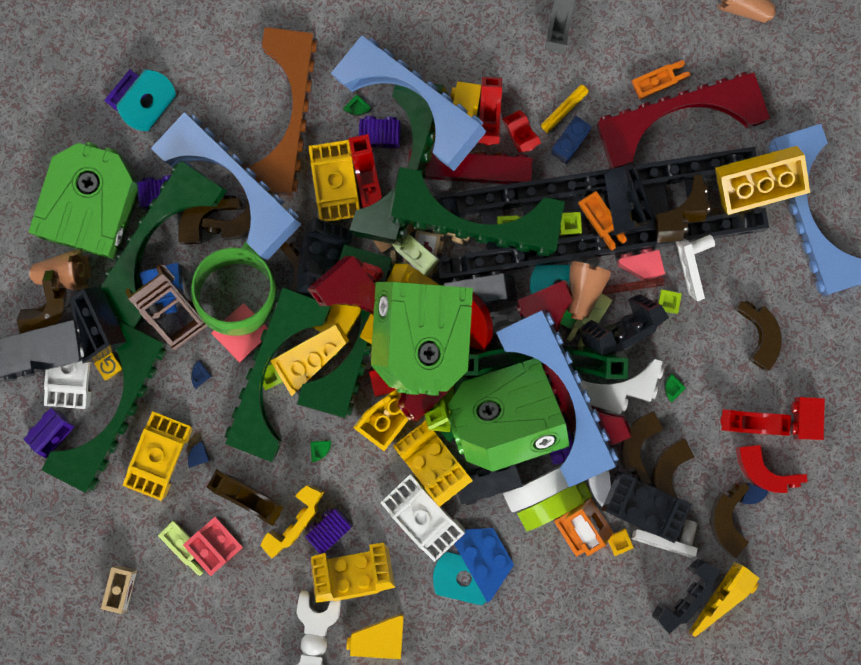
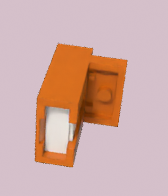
(584, 528)

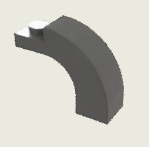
(559, 25)

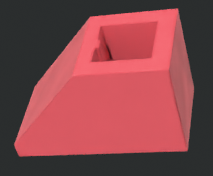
(643, 266)

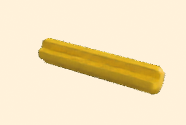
(564, 108)

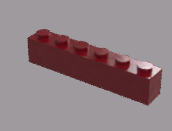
(482, 169)

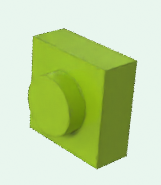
(670, 301)

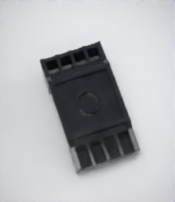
(319, 251)
(628, 330)
(646, 507)
(691, 603)

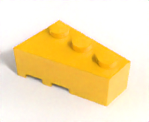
(467, 96)

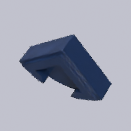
(199, 374)
(197, 455)
(754, 495)

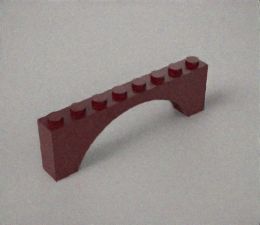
(735, 97)
(352, 286)
(556, 301)

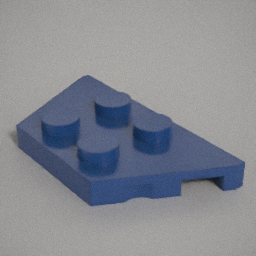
(485, 559)

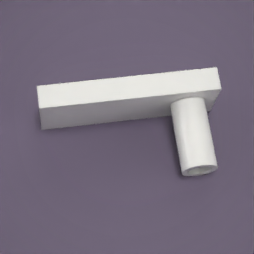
(686, 253)
(683, 547)

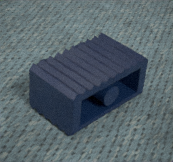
(570, 139)

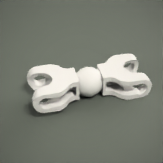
(316, 625)

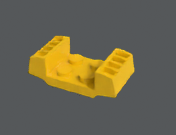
(334, 180)
(157, 456)
(432, 463)
(273, 542)
(352, 574)

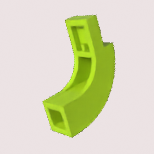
(554, 506)

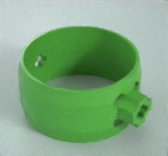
(227, 257)

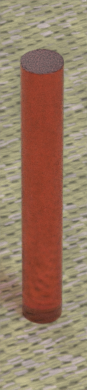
(633, 286)

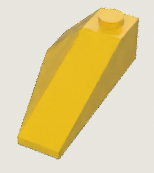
(382, 421)
(732, 590)

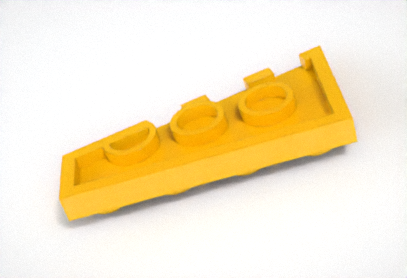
(308, 357)

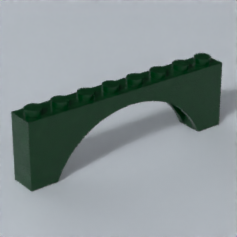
(182, 191)
(417, 207)
(373, 220)
(609, 366)
(336, 390)
(251, 427)
(83, 464)

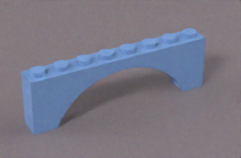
(454, 129)
(269, 219)
(831, 266)
(590, 449)

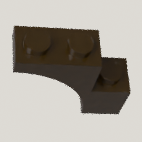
(673, 224)
(245, 496)

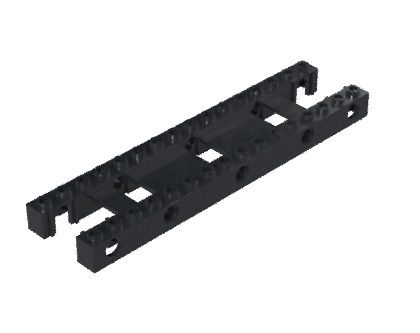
(573, 189)

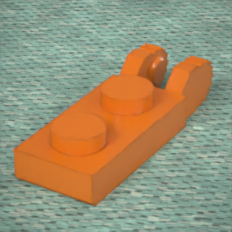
(658, 80)
(600, 218)

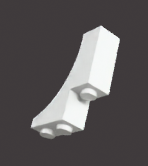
(612, 396)

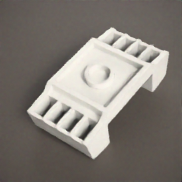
(68, 385)
(422, 518)

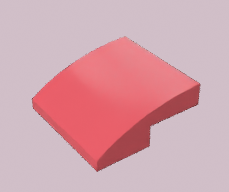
(240, 346)
(212, 546)

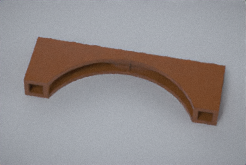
(294, 55)

